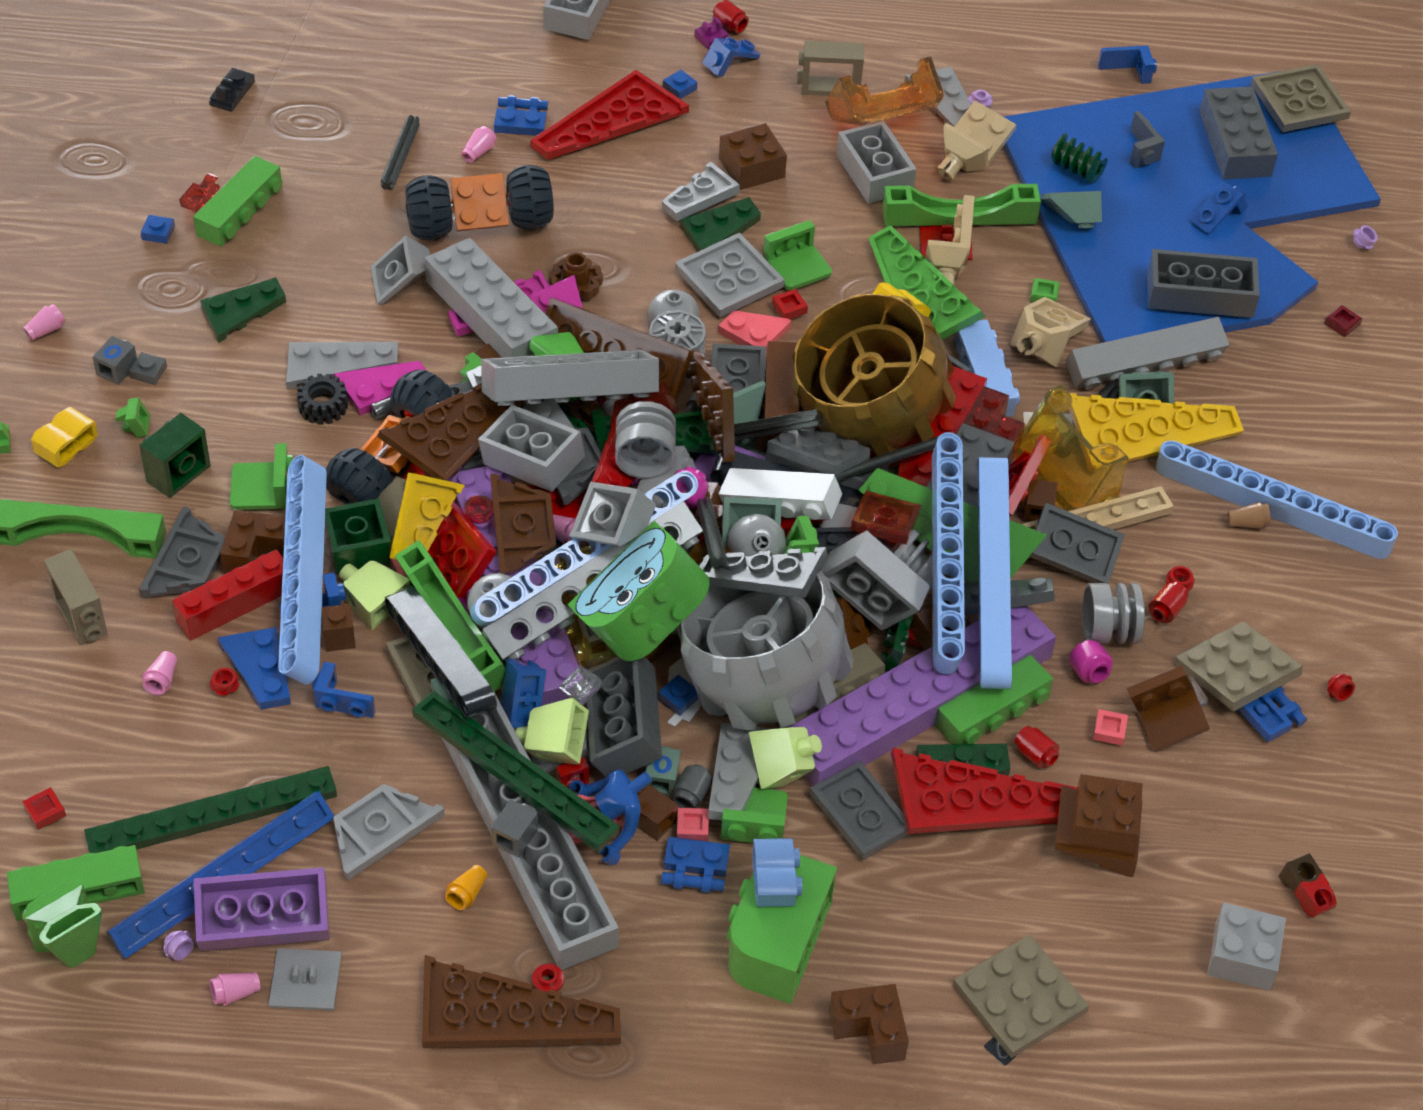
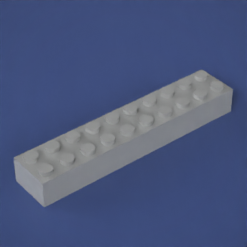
(550, 869)

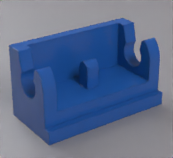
(522, 691)

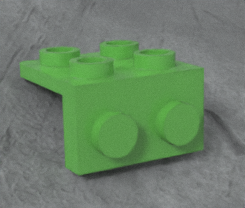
(794, 255)
(261, 483)
(761, 819)

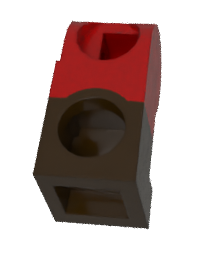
(1309, 885)

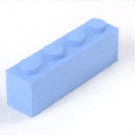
(980, 353)

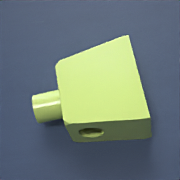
(367, 590)
(556, 732)
(783, 755)

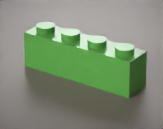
(237, 201)
(984, 710)
(103, 874)

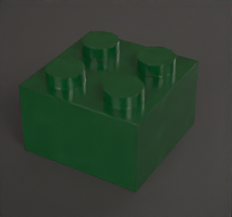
(175, 455)
(357, 534)

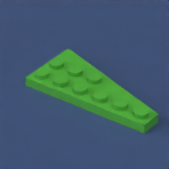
(910, 271)

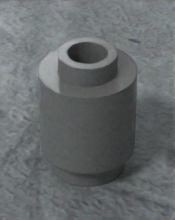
(692, 786)

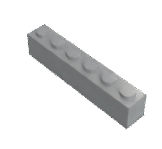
(1147, 353)

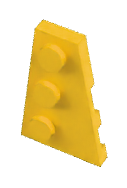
(422, 510)

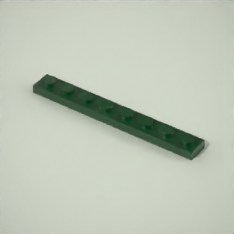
(516, 771)
(211, 812)

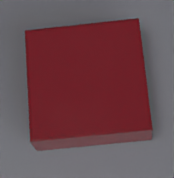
(1343, 320)

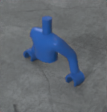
(616, 797)

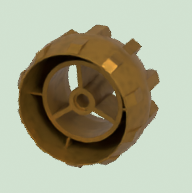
(874, 372)

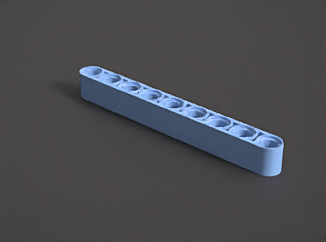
(1285, 501)
(574, 557)
(947, 563)
(302, 570)
(994, 574)

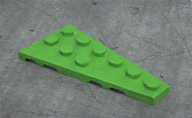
(1022, 538)

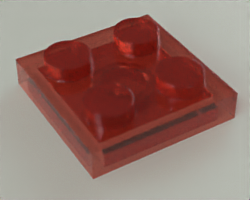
(886, 517)

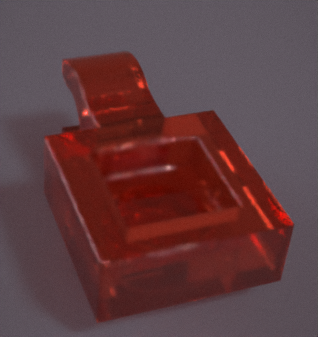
(198, 195)

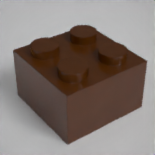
(752, 156)

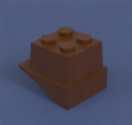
(1101, 822)

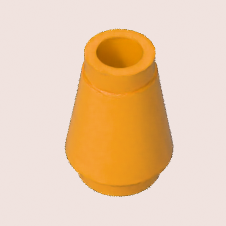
(464, 889)

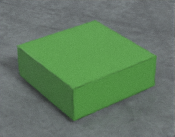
(1044, 288)

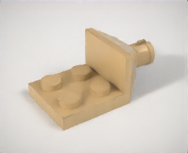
(974, 140)
(952, 257)
(1046, 330)

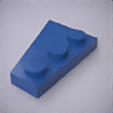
(257, 661)

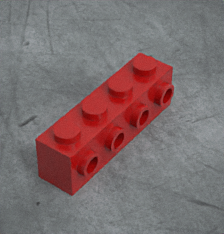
(230, 595)

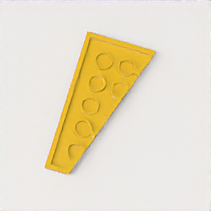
(1145, 424)

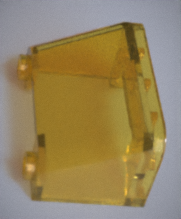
(1082, 471)

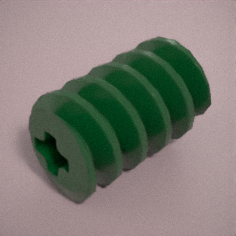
(1077, 159)

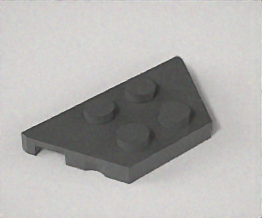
(581, 476)
(185, 558)

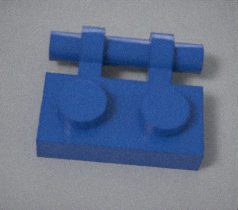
(520, 121)
(1269, 718)
(697, 858)

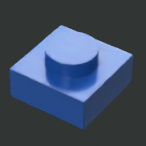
(680, 84)
(157, 229)
(678, 694)

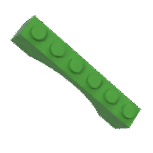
(914, 208)
(133, 532)
(446, 606)

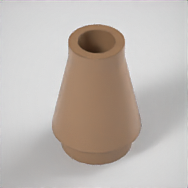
(1250, 516)

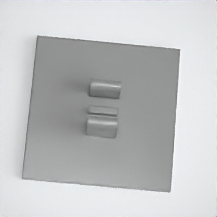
(305, 979)

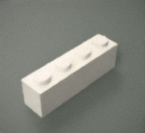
(800, 492)

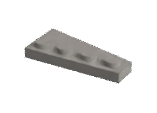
(734, 771)

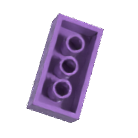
(261, 909)

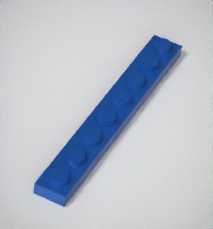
(242, 858)

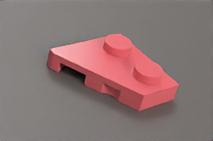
(753, 328)

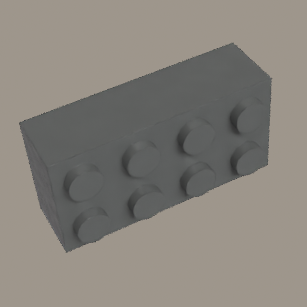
(1238, 133)
(1203, 283)
(978, 444)
(624, 716)

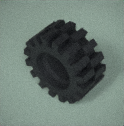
(322, 387)

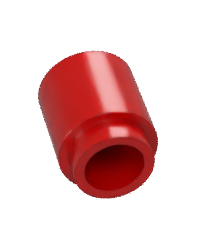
(731, 16)
(1168, 602)
(1037, 747)

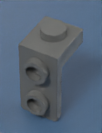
(1150, 143)

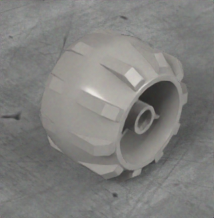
(765, 653)

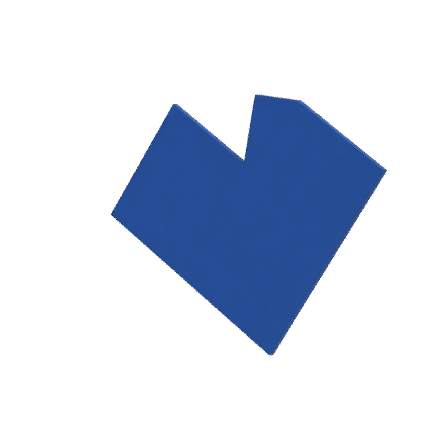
(1155, 202)

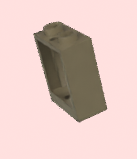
(828, 53)
(75, 597)

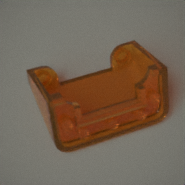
(856, 106)

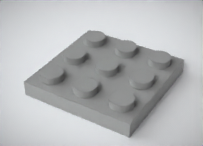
(729, 274)

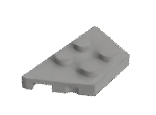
(379, 826)

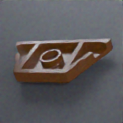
(521, 524)

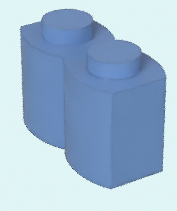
(775, 872)

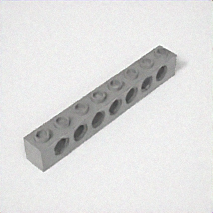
(498, 633)

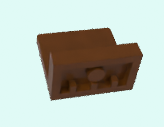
(1169, 708)

